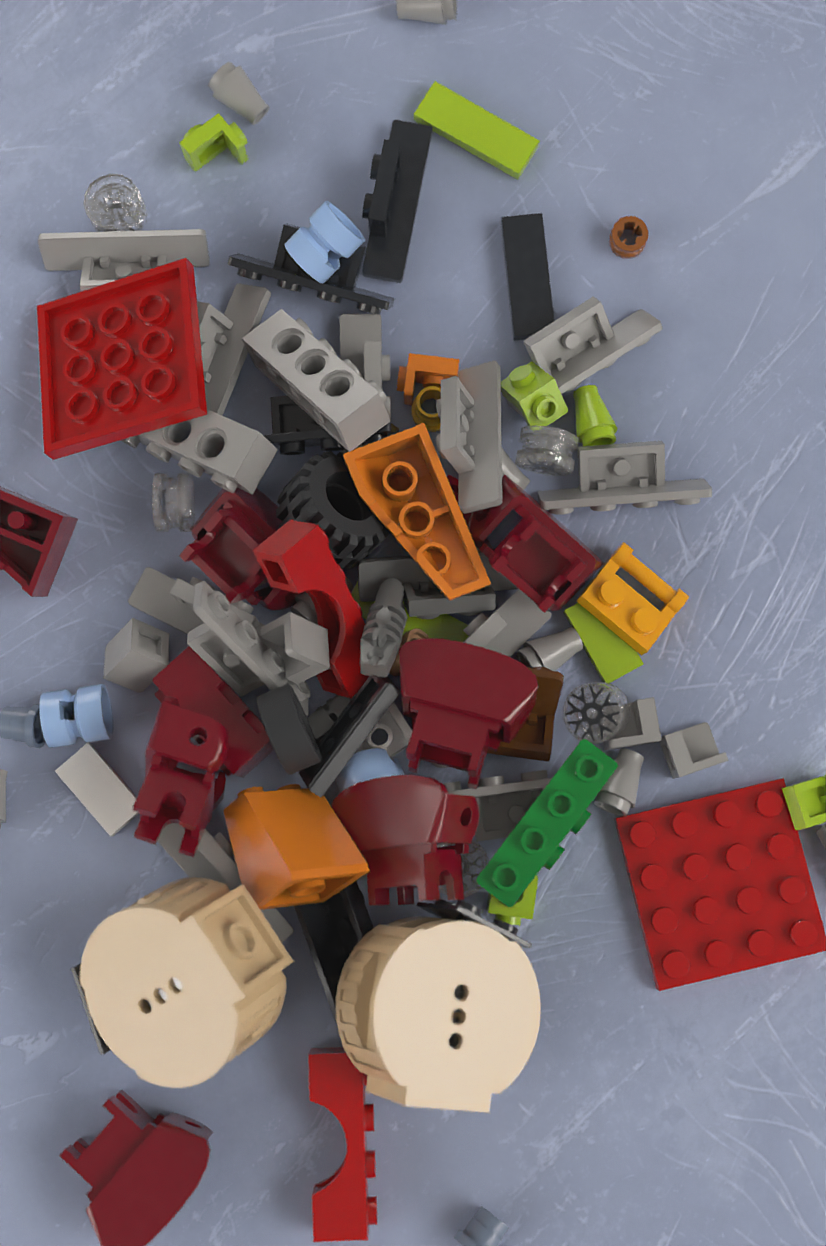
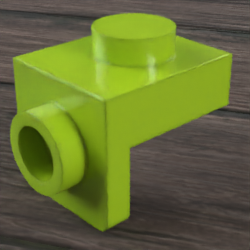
(210, 139)
(534, 394)
(807, 802)
(522, 908)

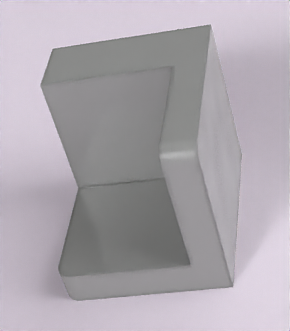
(303, 645)
(136, 655)
(641, 727)
(691, 750)

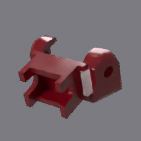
(225, 546)
(538, 553)
(459, 697)
(175, 793)
(398, 830)
(139, 1171)

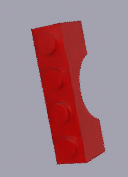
(301, 561)
(342, 1201)

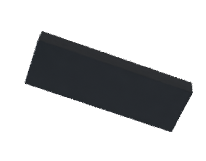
(527, 274)
(350, 732)

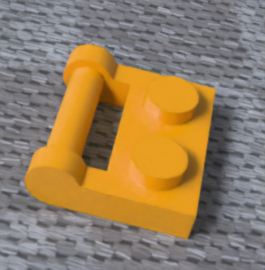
(624, 608)

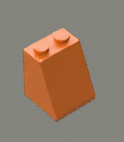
(290, 846)

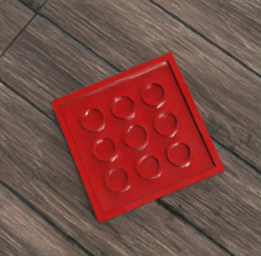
(120, 359)
(720, 885)

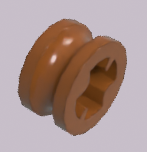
(628, 223)

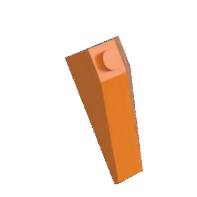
(414, 501)

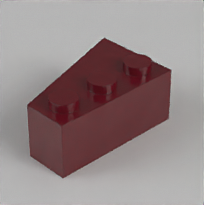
(32, 541)
(206, 693)

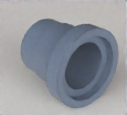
(22, 725)
(482, 1230)

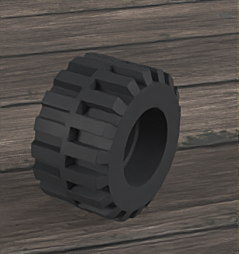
(327, 497)

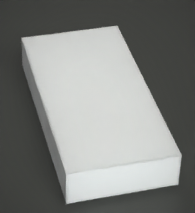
(99, 788)

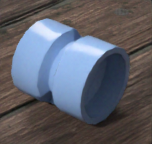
(324, 242)
(91, 711)

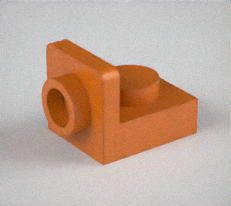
(424, 370)

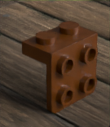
(536, 735)

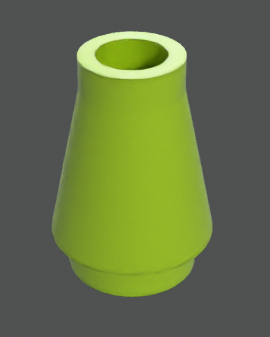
(593, 419)

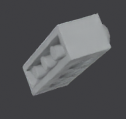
(317, 379)
(199, 442)

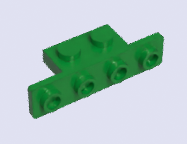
(547, 822)

